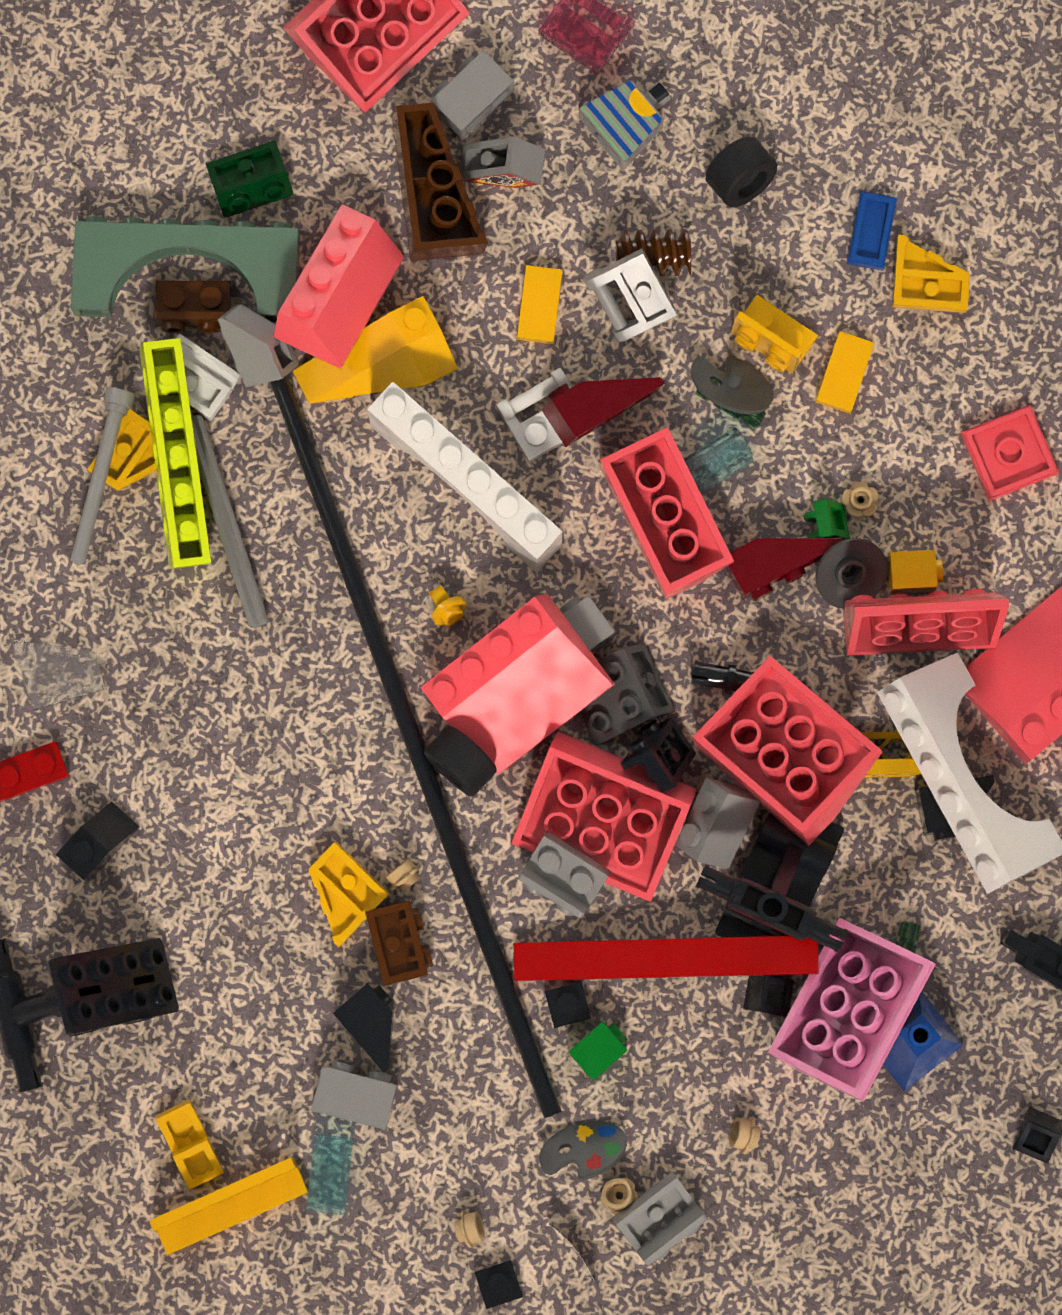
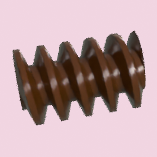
(659, 252)

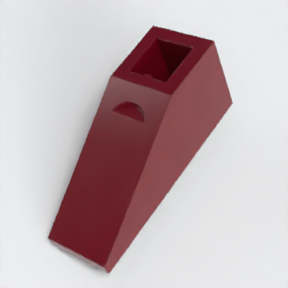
(772, 560)

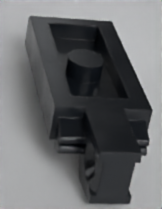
(1037, 956)

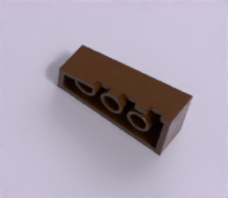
(434, 200)

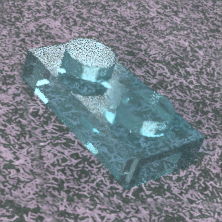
(718, 459)
(330, 1174)

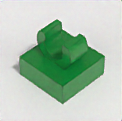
(829, 518)

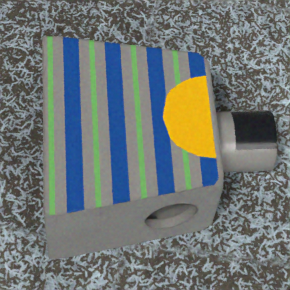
(625, 119)

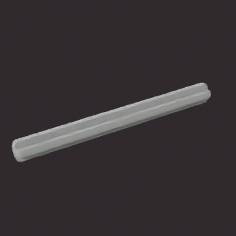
(227, 526)

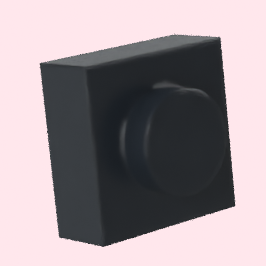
(567, 1005)
(498, 1284)

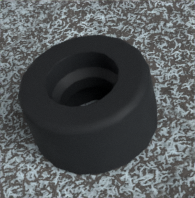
(741, 171)
(460, 760)

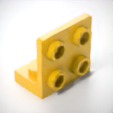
(773, 334)

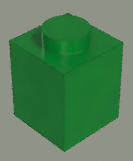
(599, 1049)

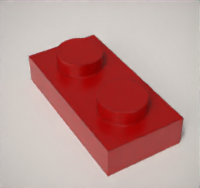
(31, 771)

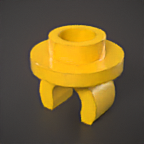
(448, 609)

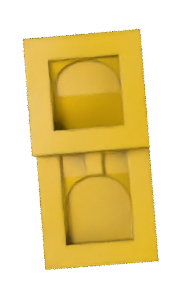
(189, 1144)

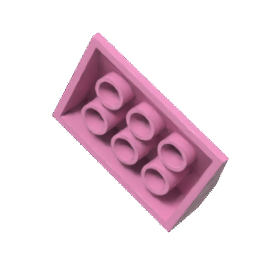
(851, 1011)

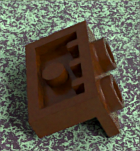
(191, 305)
(397, 943)

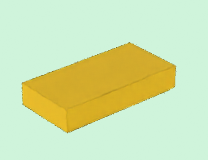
(539, 304)
(844, 372)

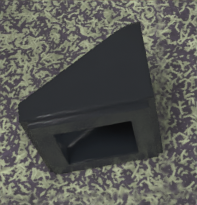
(769, 994)
(1038, 1135)

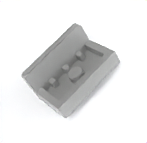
(660, 1219)

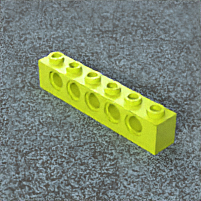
(174, 453)

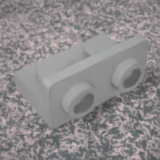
(563, 875)

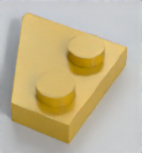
(927, 281)
(132, 453)
(345, 891)

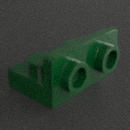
(249, 179)

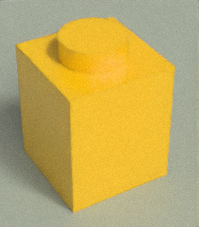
(914, 571)

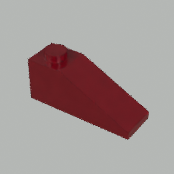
(591, 404)

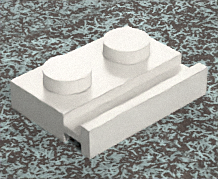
(207, 379)

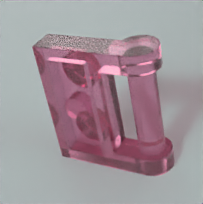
(582, 38)

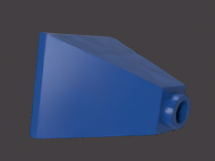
(912, 1060)

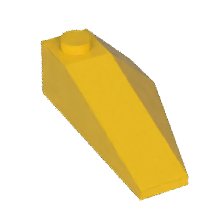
(396, 348)

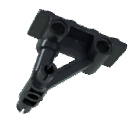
(778, 887)
(89, 994)

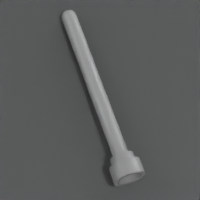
(117, 405)

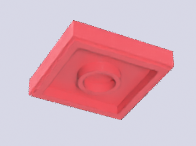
(1009, 453)

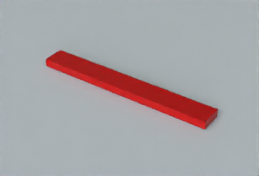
(665, 958)

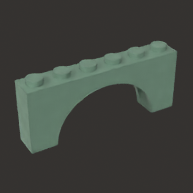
(113, 251)

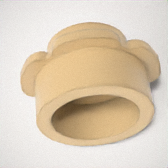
(857, 509)
(404, 875)
(744, 1134)
(616, 1186)
(469, 1228)

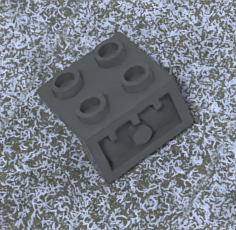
(632, 700)

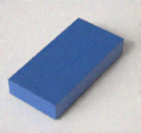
(872, 230)

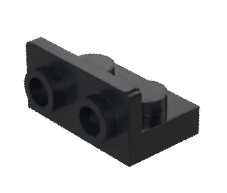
(662, 751)

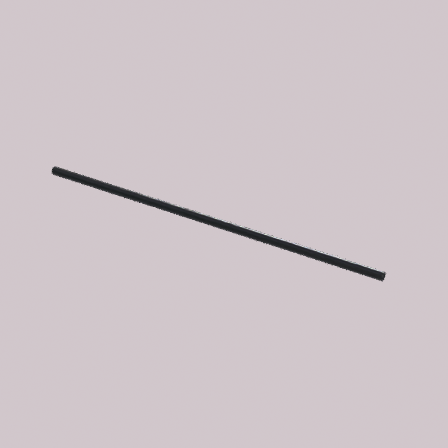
(415, 747)

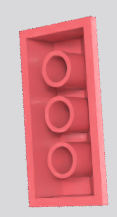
(339, 288)
(666, 513)

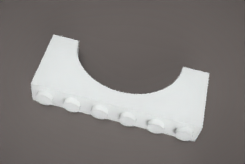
(506, 510)
(926, 717)

